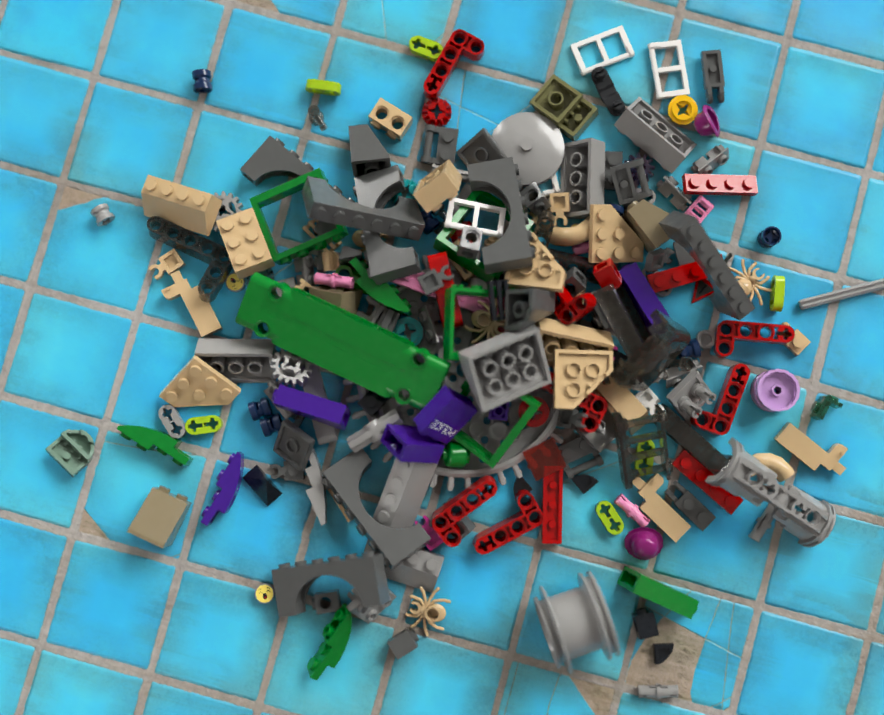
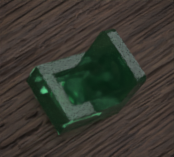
(821, 406)

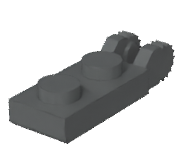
(713, 74)
(691, 507)

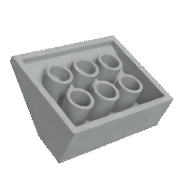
(505, 367)

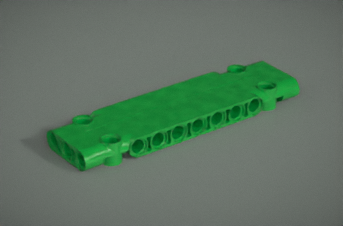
(341, 342)

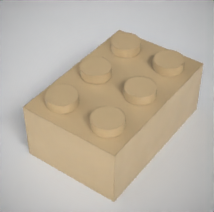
(438, 186)
(245, 243)

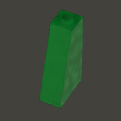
(658, 592)

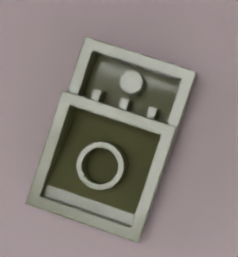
(564, 107)

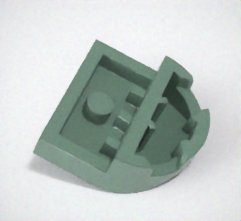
(72, 450)

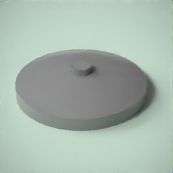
(533, 144)

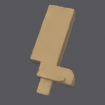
(200, 311)
(809, 451)
(658, 509)

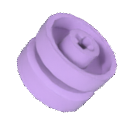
(786, 392)

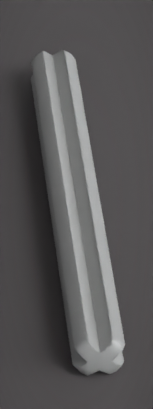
(841, 294)

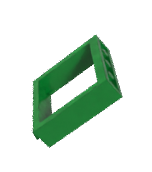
(279, 193)
(442, 244)
(450, 293)
(481, 452)

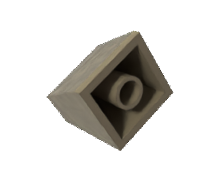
(644, 221)
(342, 297)
(160, 517)

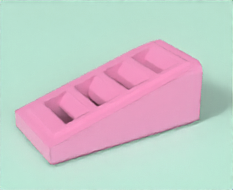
(704, 203)

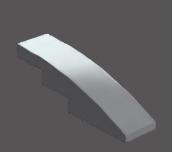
(317, 492)

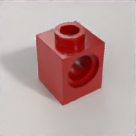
(607, 273)

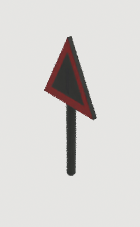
(704, 288)

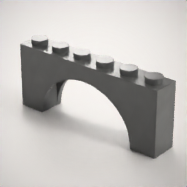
(275, 160)
(326, 205)
(513, 248)
(384, 260)
(728, 293)
(393, 543)
(363, 572)

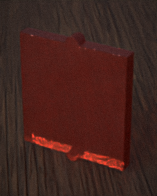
(544, 459)

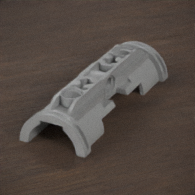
(737, 482)

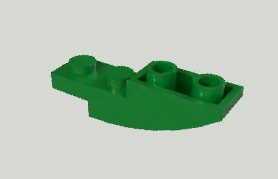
(384, 294)
(149, 438)
(336, 638)

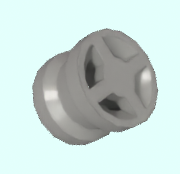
(102, 214)

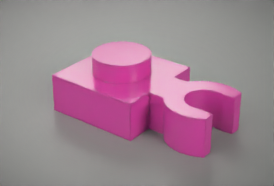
(435, 538)

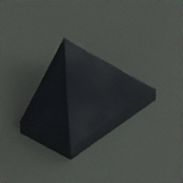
(262, 485)

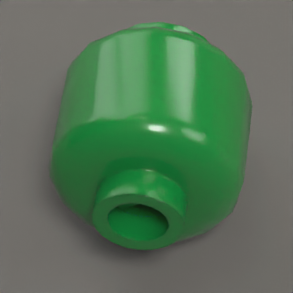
(455, 455)

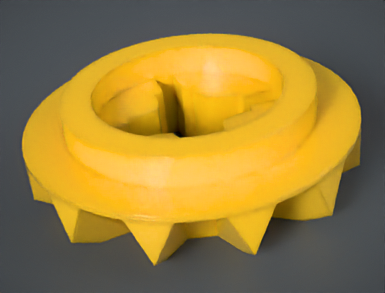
(682, 101)

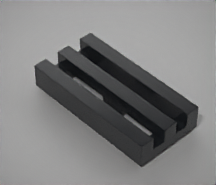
(505, 286)

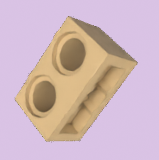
(393, 116)

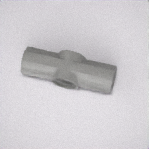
(374, 430)

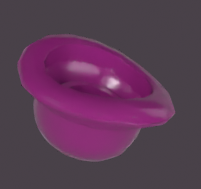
(707, 122)
(643, 543)

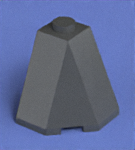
(366, 151)
(527, 307)

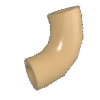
(571, 235)
(776, 464)

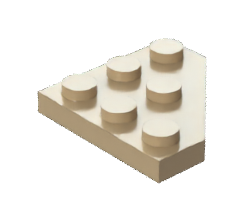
(612, 237)
(543, 275)
(577, 375)
(199, 386)

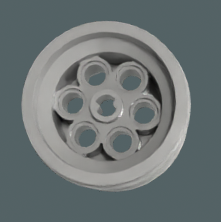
(577, 622)

